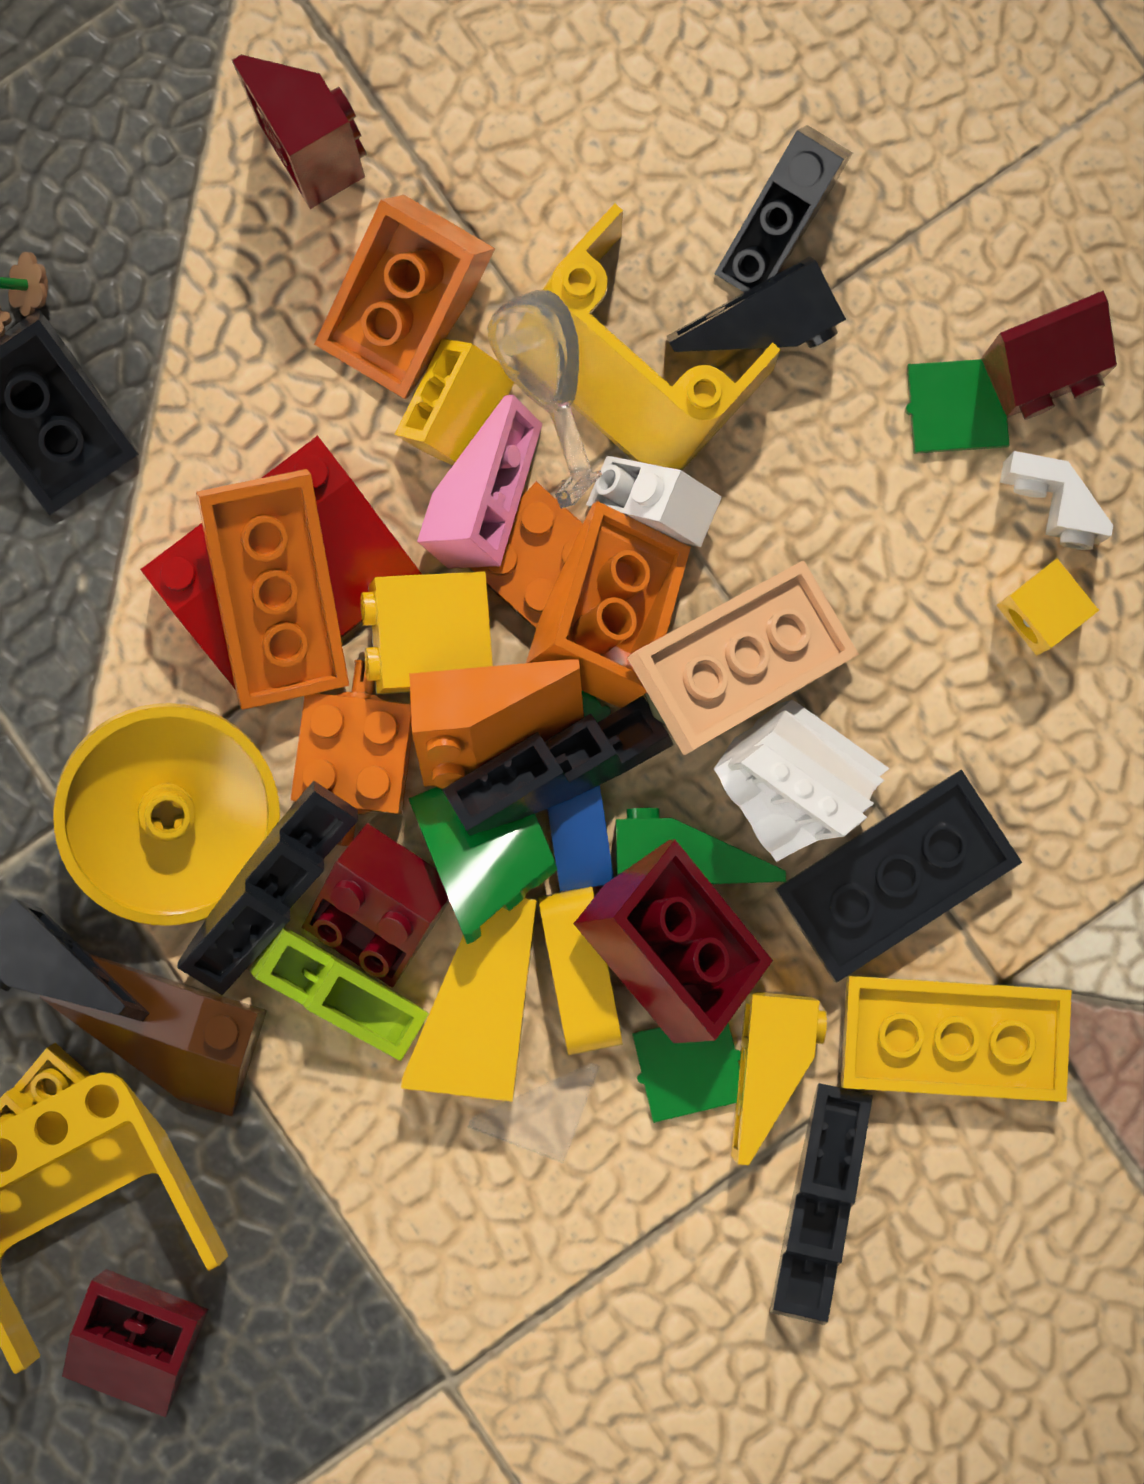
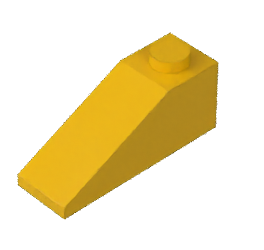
(775, 1054)

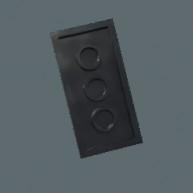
(898, 876)

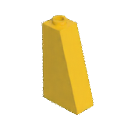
(478, 1014)

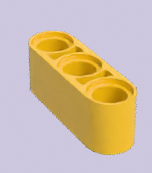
(579, 975)

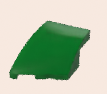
(484, 868)

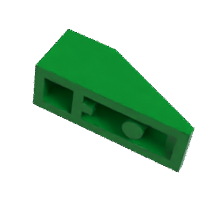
(717, 860)

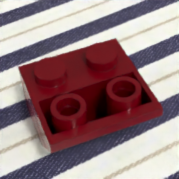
(377, 905)
(132, 1341)

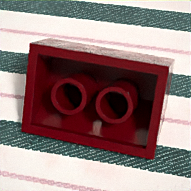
(305, 125)
(675, 944)

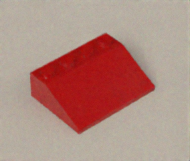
(354, 543)

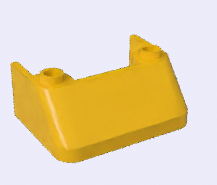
(622, 392)

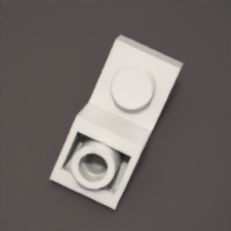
(1073, 509)

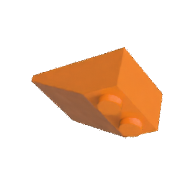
(402, 293)
(610, 602)
(482, 711)

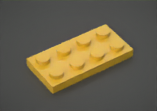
(956, 1038)

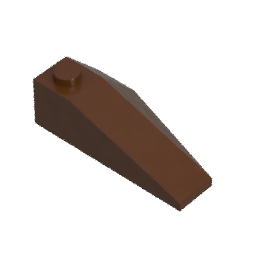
(188, 1043)

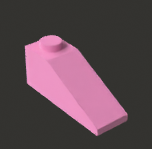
(481, 492)

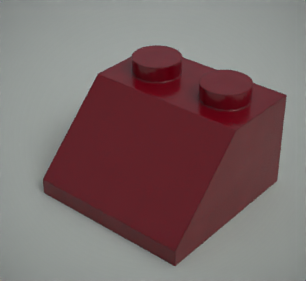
(1052, 357)

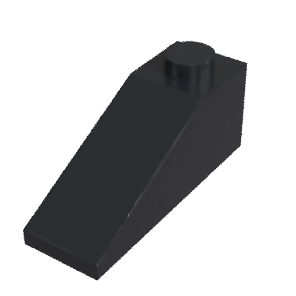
(782, 310)
(49, 963)

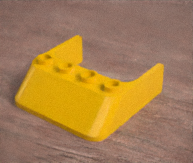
(72, 1155)

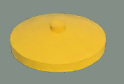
(162, 812)

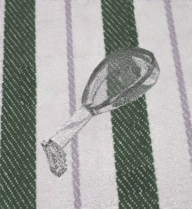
(540, 354)

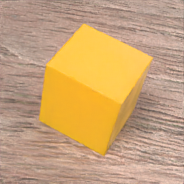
(1047, 607)

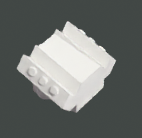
(798, 779)

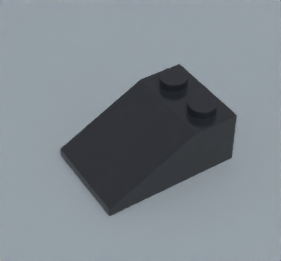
(53, 417)

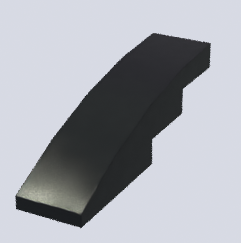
(555, 770)
(266, 888)
(821, 1204)

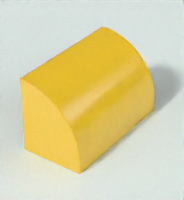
(453, 400)

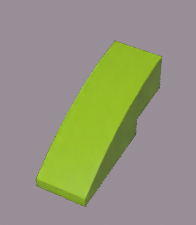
(339, 993)

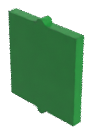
(954, 407)
(686, 1075)

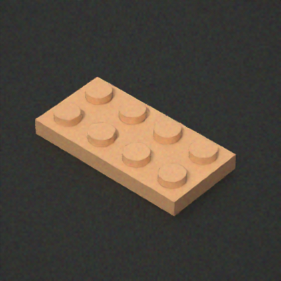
(742, 657)

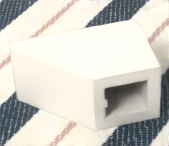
(657, 497)

